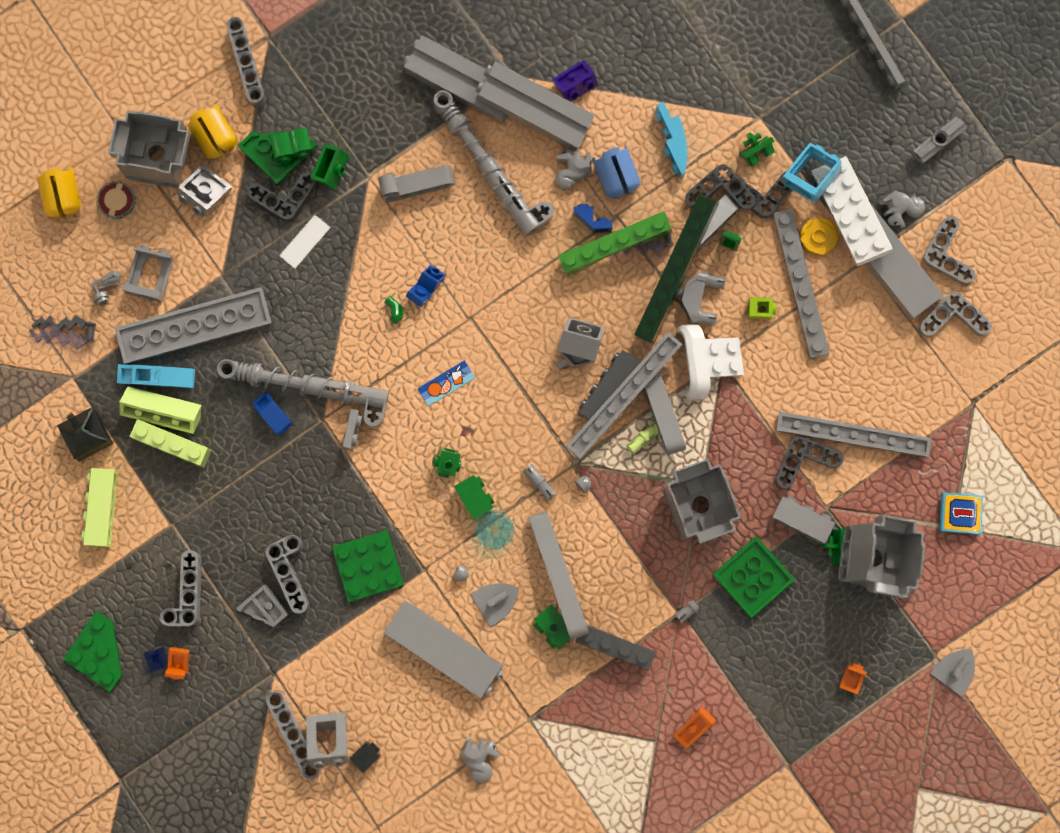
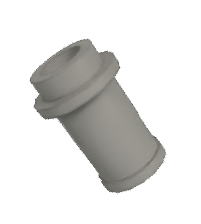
(687, 611)

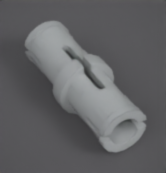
(539, 482)

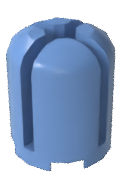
(608, 174)

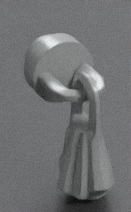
(109, 279)

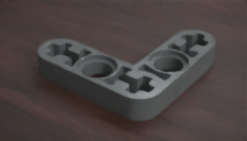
(718, 183)
(761, 200)
(288, 202)
(806, 453)

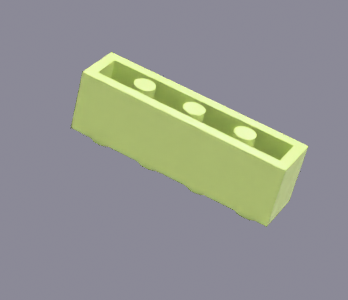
(160, 410)
(170, 443)
(100, 507)

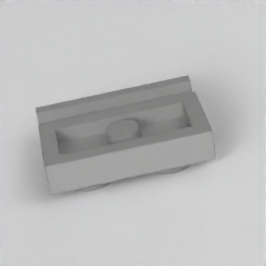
(351, 436)

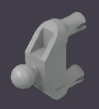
(693, 295)

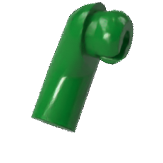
(396, 309)

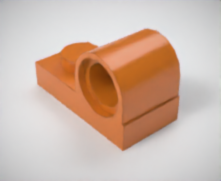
(694, 727)

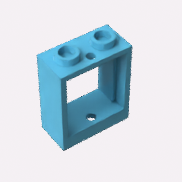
(803, 188)

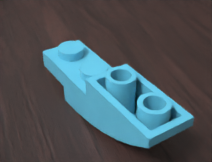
(676, 145)
(156, 376)

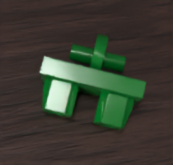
(764, 145)
(834, 546)

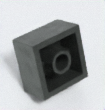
(84, 434)

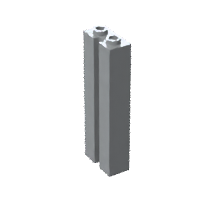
(450, 73)
(534, 106)
(904, 277)
(444, 649)

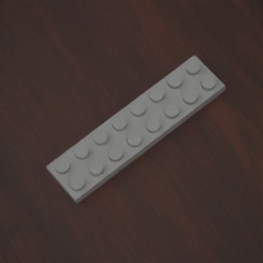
(193, 326)

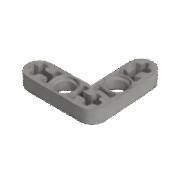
(939, 252)
(951, 309)

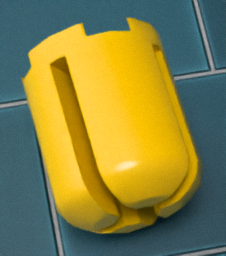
(212, 132)
(59, 192)

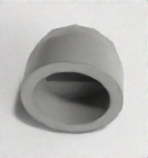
(583, 483)
(461, 573)

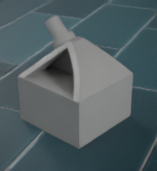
(579, 343)

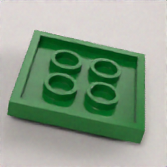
(368, 566)
(753, 577)

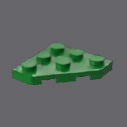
(259, 150)
(97, 652)

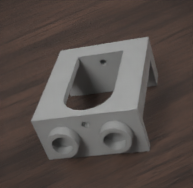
(141, 255)
(327, 722)

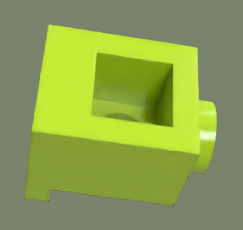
(757, 302)

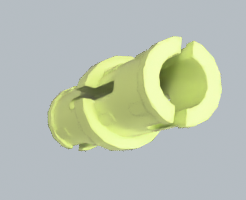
(643, 438)

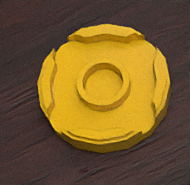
(819, 236)

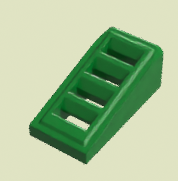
(730, 240)

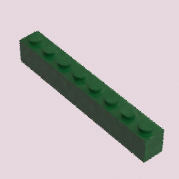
(676, 268)

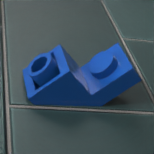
(585, 214)
(426, 285)
(272, 413)

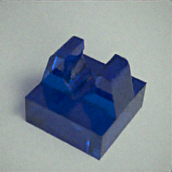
(156, 659)

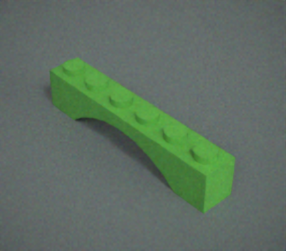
(599, 249)

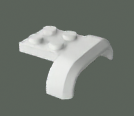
(709, 360)

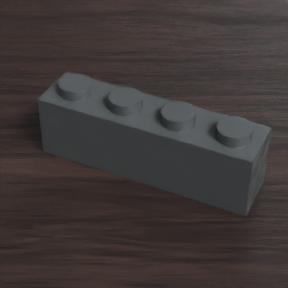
(612, 378)
(617, 648)

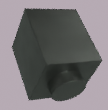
(365, 756)

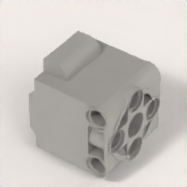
(137, 139)
(707, 483)
(883, 556)

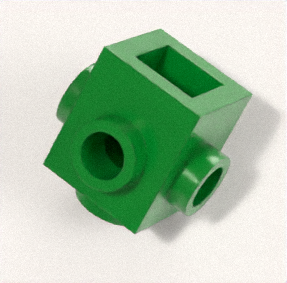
(447, 456)

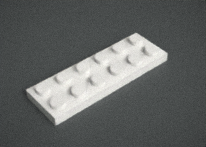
(854, 214)

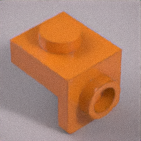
(177, 663)
(852, 678)

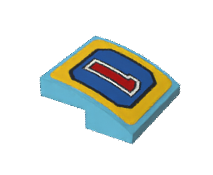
(961, 513)

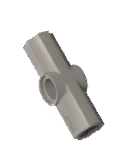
(946, 133)

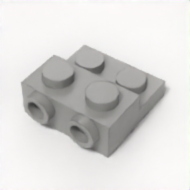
(203, 191)

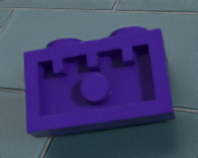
(575, 81)

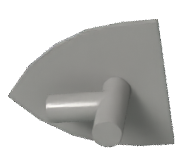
(495, 601)
(956, 670)

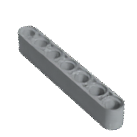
(558, 575)

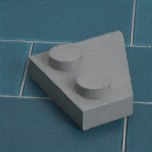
(264, 606)

